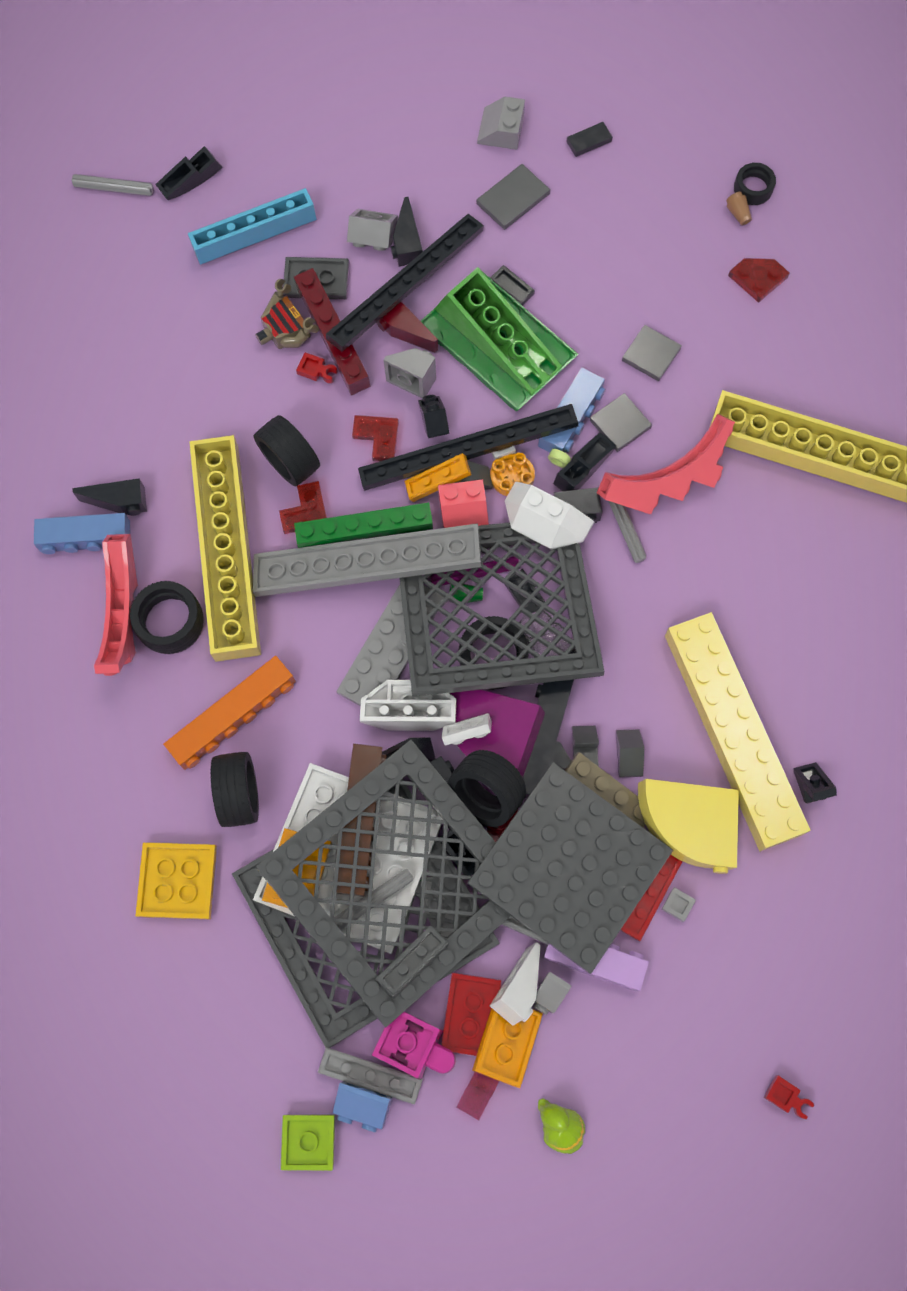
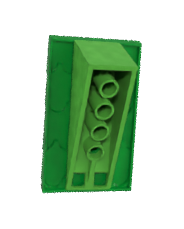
(498, 339)

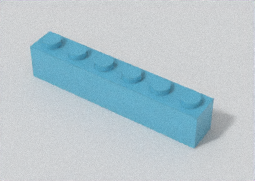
(252, 226)

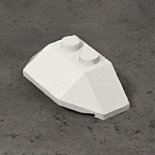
(545, 517)
(394, 708)

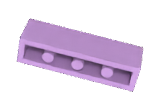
(614, 966)

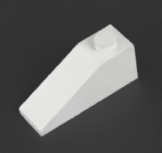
(520, 988)

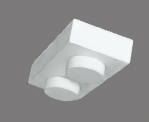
(466, 729)

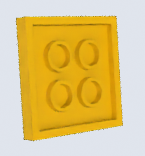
(176, 881)

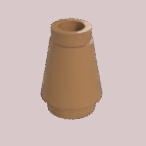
(739, 208)

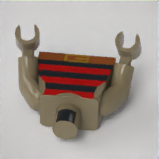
(283, 322)

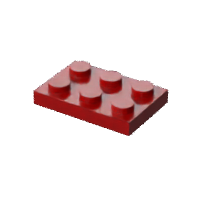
(468, 1012)

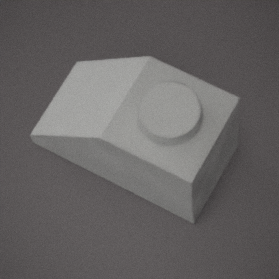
(551, 993)

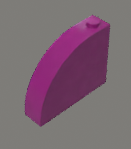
(512, 728)

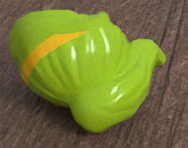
(561, 1127)

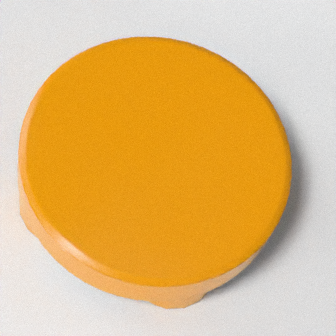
(509, 470)

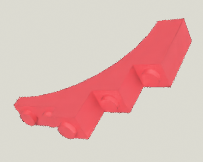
(674, 481)
(121, 581)

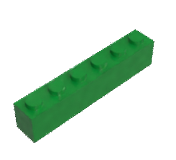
(364, 525)

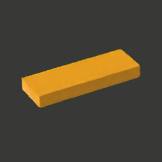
(444, 473)

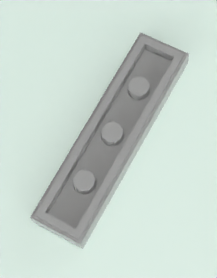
(369, 1075)

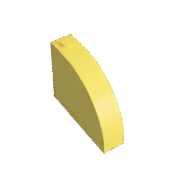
(693, 821)

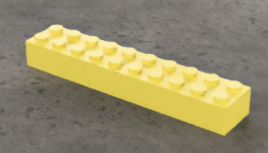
(815, 446)
(224, 549)
(736, 732)

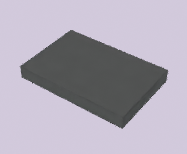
(513, 196)
(330, 271)

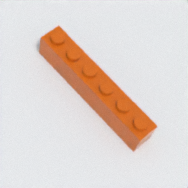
(230, 713)

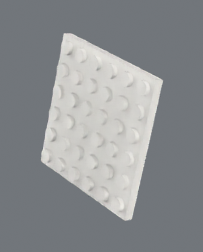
(318, 792)

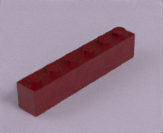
(325, 318)

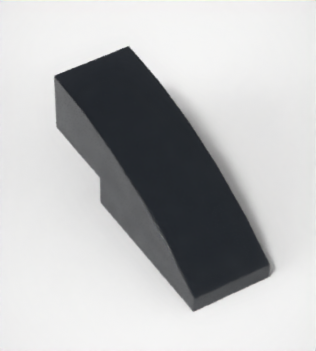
(189, 174)
(584, 463)

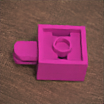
(413, 1047)

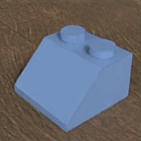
(361, 1106)

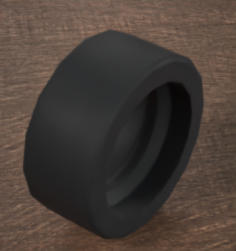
(760, 171)

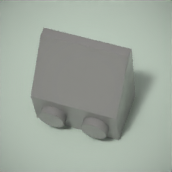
(502, 123)
(371, 229)
(411, 371)

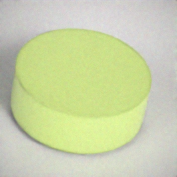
(559, 458)

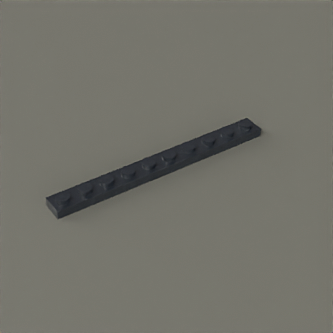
(404, 283)
(471, 446)

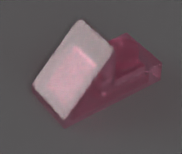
(477, 1095)

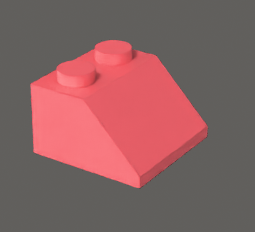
(463, 503)

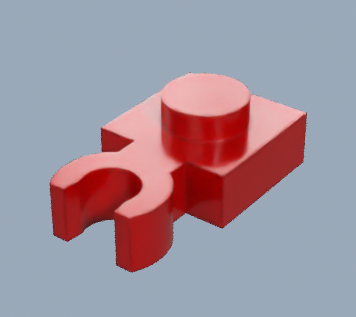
(314, 366)
(785, 1096)

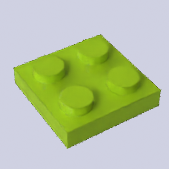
(308, 1142)

